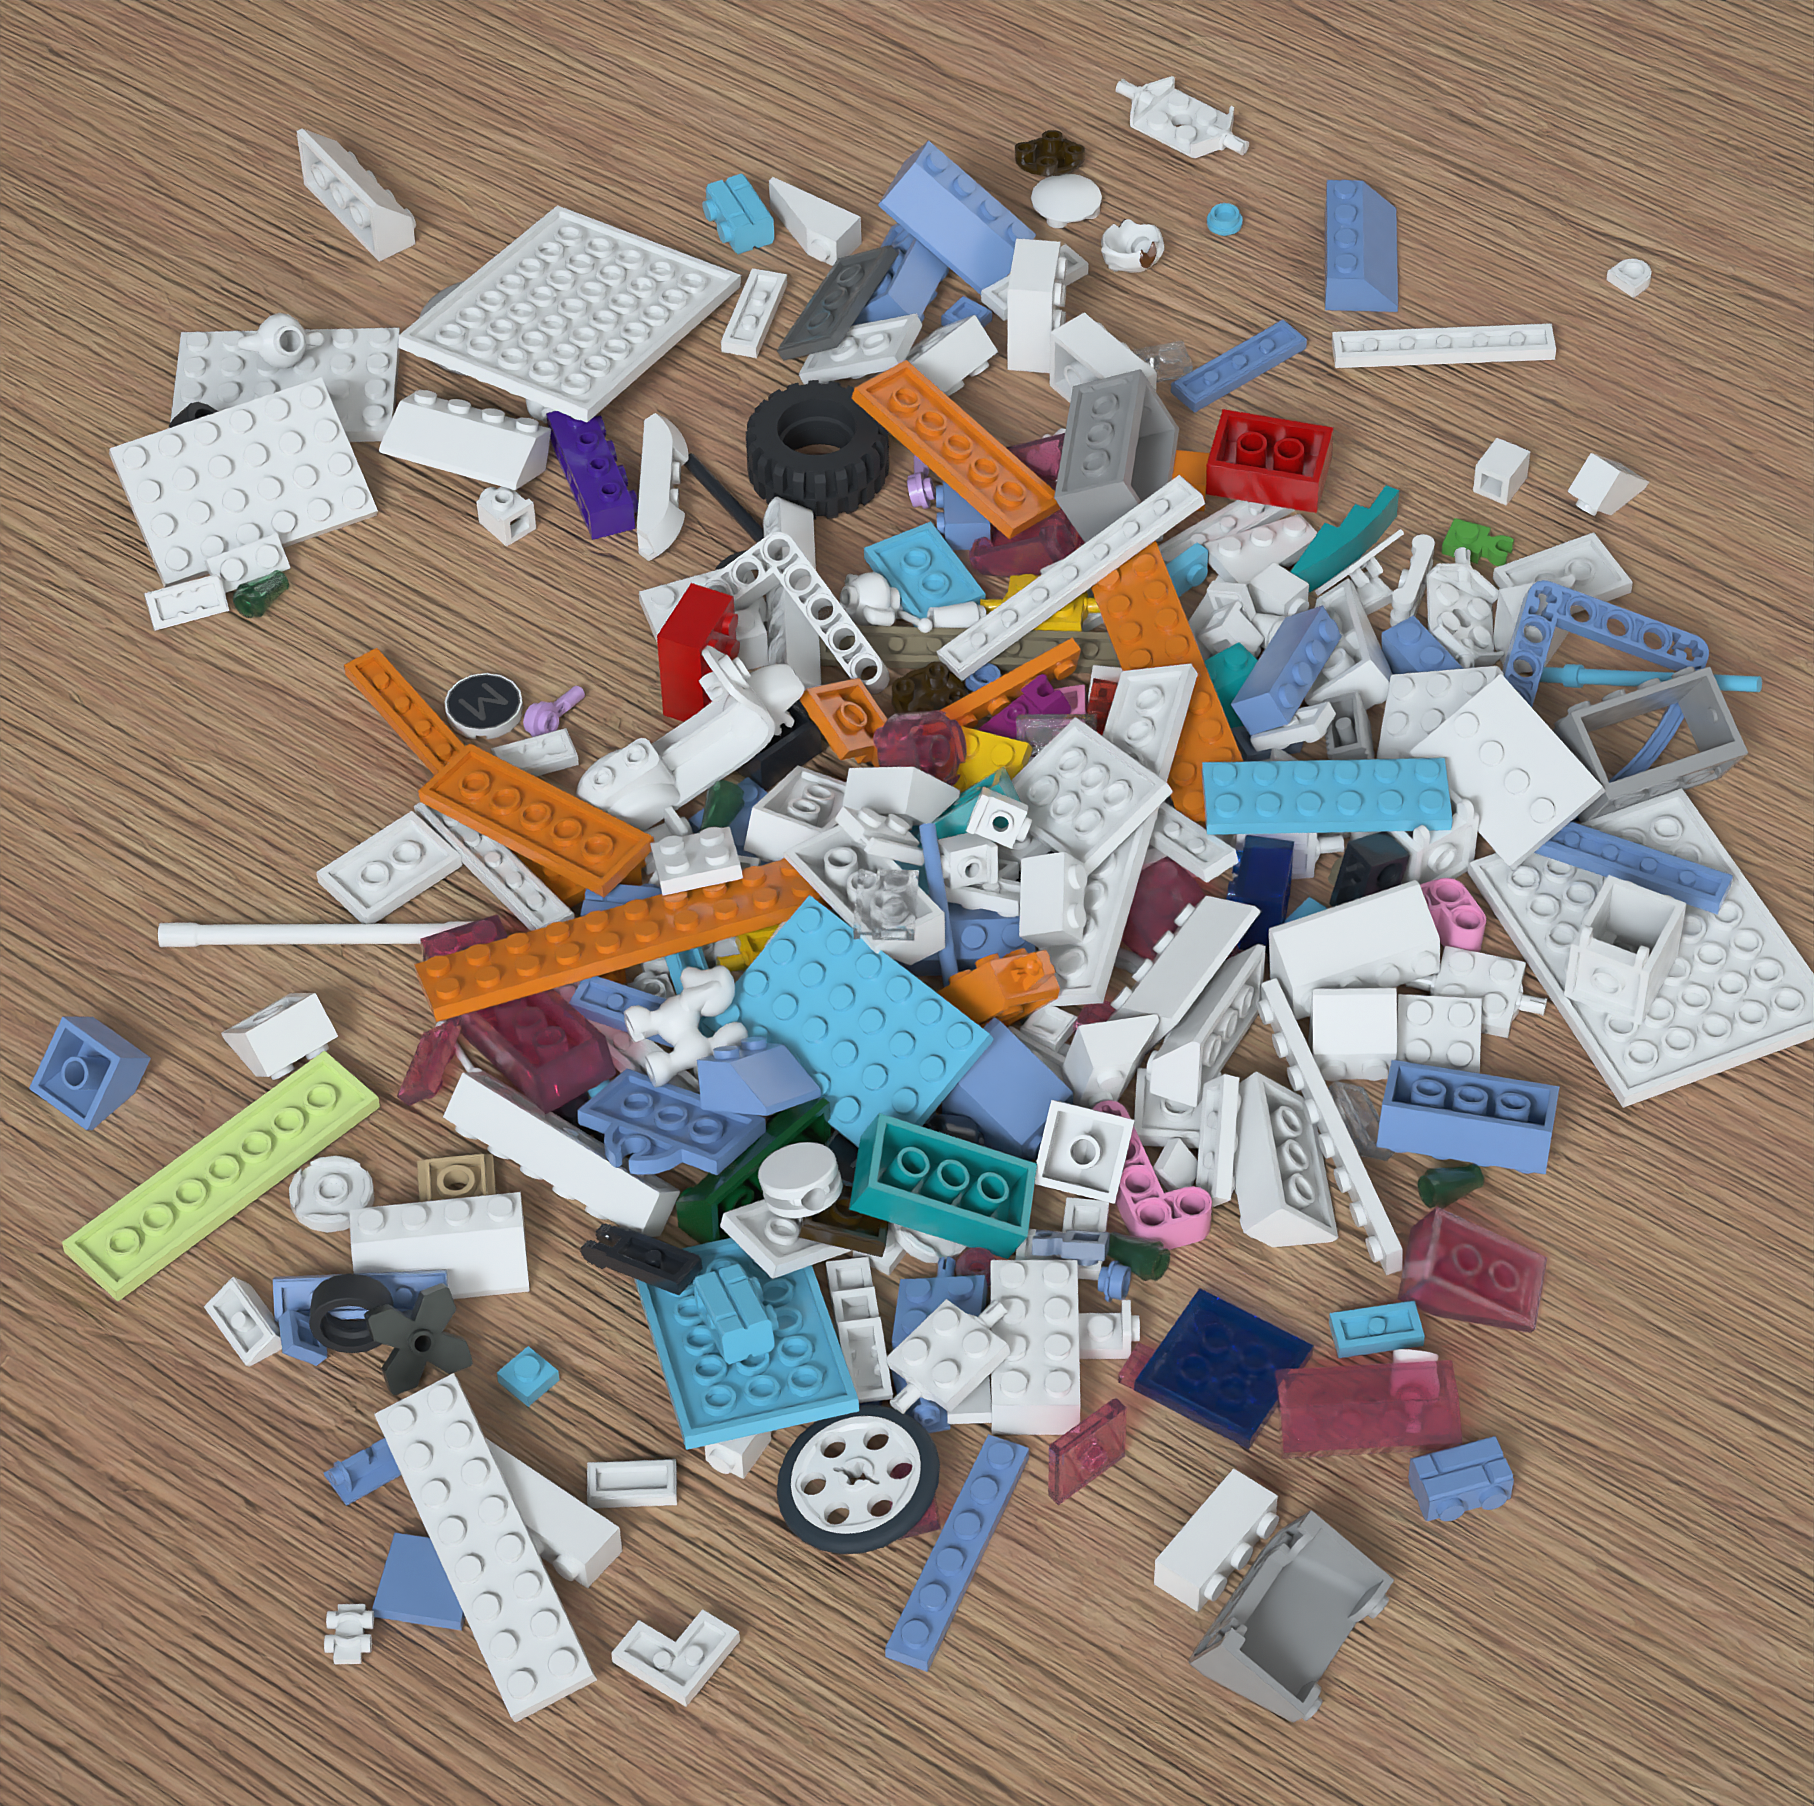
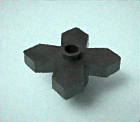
(418, 1338)

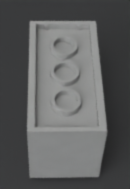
(1113, 451)
(1706, 717)

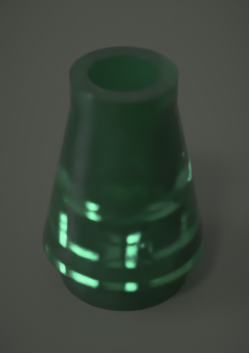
(257, 595)
(722, 805)
(1448, 1184)
(1144, 1256)

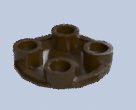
(1049, 155)
(927, 689)

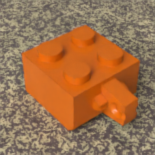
(1003, 987)

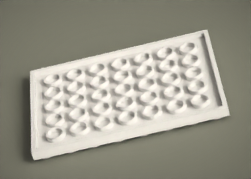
(570, 313)
(1730, 992)

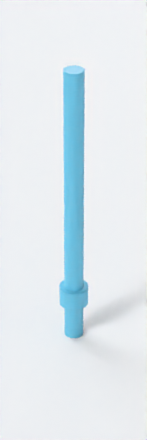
(1576, 676)

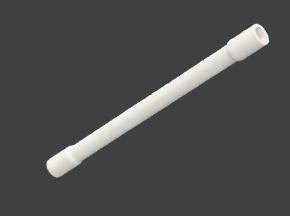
(269, 934)

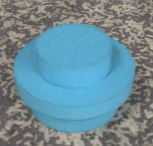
(1224, 219)

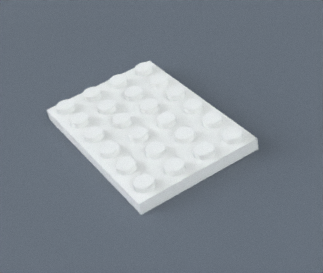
(354, 364)
(242, 477)

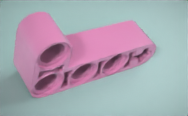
(1455, 914)
(1151, 1206)

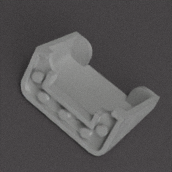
(1291, 1617)

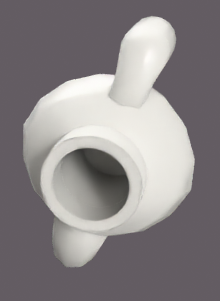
(281, 340)
(870, 599)

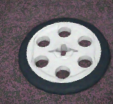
(861, 1531)

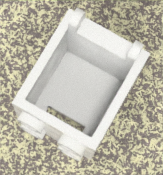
(1442, 851)
(1615, 977)

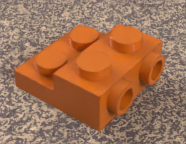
(845, 717)

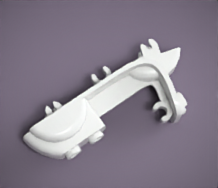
(710, 745)

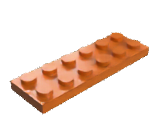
(957, 448)
(536, 819)

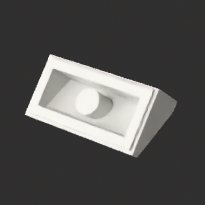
(245, 1321)

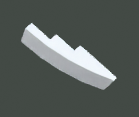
(859, 1327)

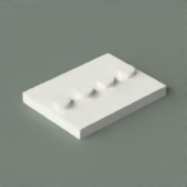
(1510, 770)
(1086, 794)

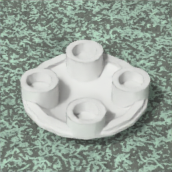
(1066, 199)

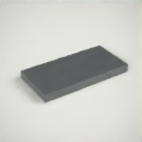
(837, 303)

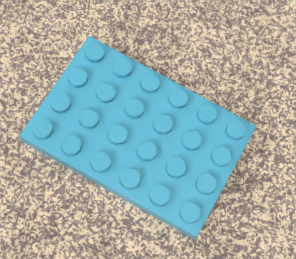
(854, 1022)
(782, 1388)

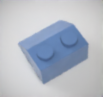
(88, 1071)
(753, 1079)

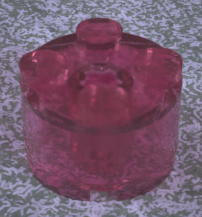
(924, 742)

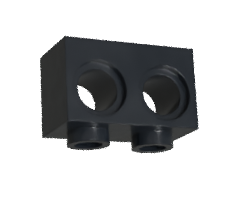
(1369, 867)

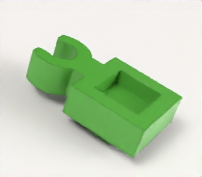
(1478, 541)

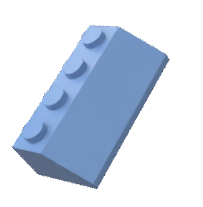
(954, 217)
(1359, 249)
(908, 282)
(974, 936)

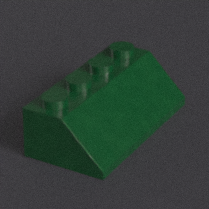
(738, 1185)

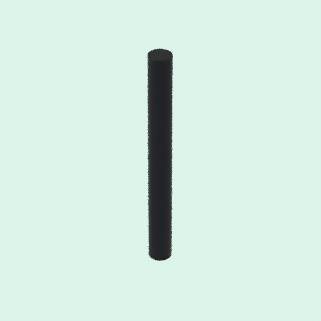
(724, 498)

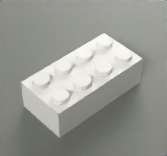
(1040, 1380)

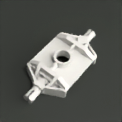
(1161, 107)
(1462, 611)

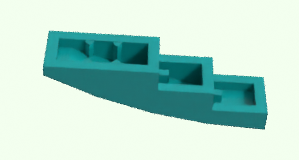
(1339, 547)

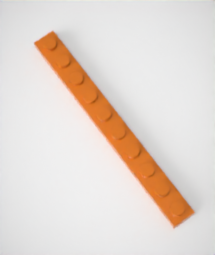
(430, 739)

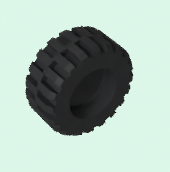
(816, 416)

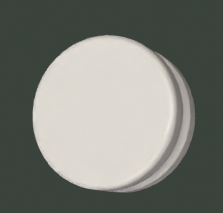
(800, 1180)

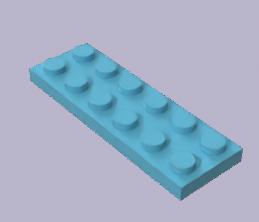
(1326, 796)

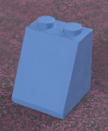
(1007, 1095)

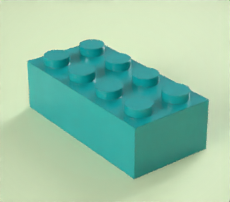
(943, 1186)

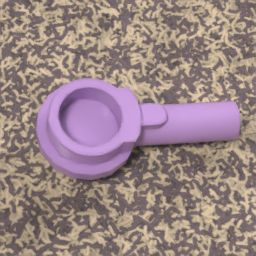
(919, 486)
(544, 716)

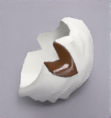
(1131, 246)

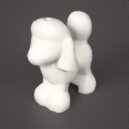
(677, 1022)

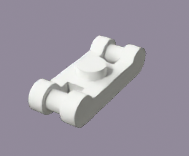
(1413, 581)

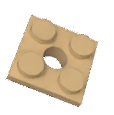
(439, 1173)

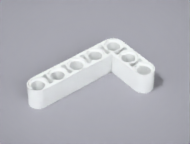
(808, 600)

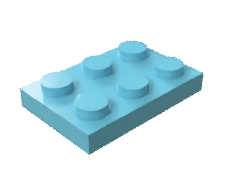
(923, 570)

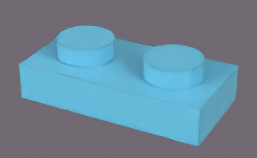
(1188, 568)
(1376, 1329)

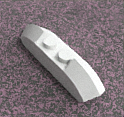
(658, 505)

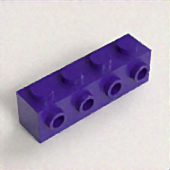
(593, 474)

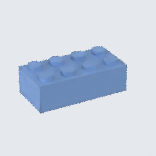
(1467, 1117)

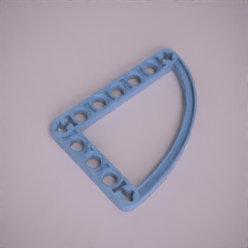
(1558, 615)

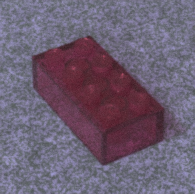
(541, 1047)

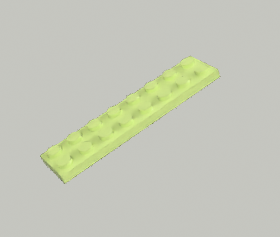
(220, 1175)

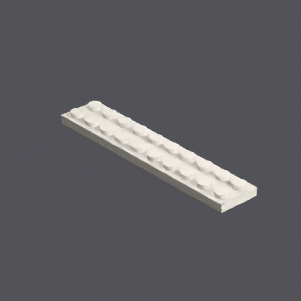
(1146, 726)

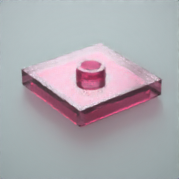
(1087, 1451)

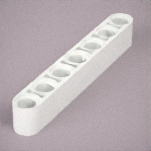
(790, 634)

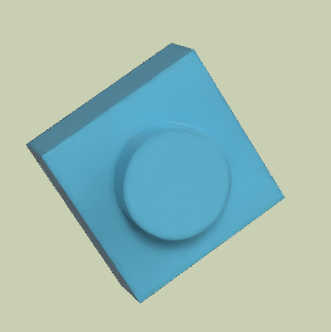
(528, 1376)

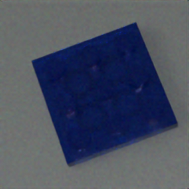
(1221, 1367)

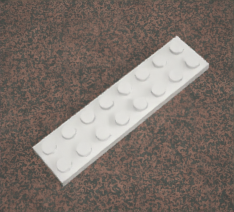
(485, 1548)

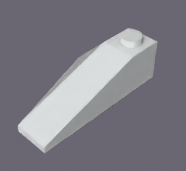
(1357, 659)

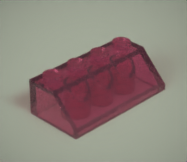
(1368, 1409)

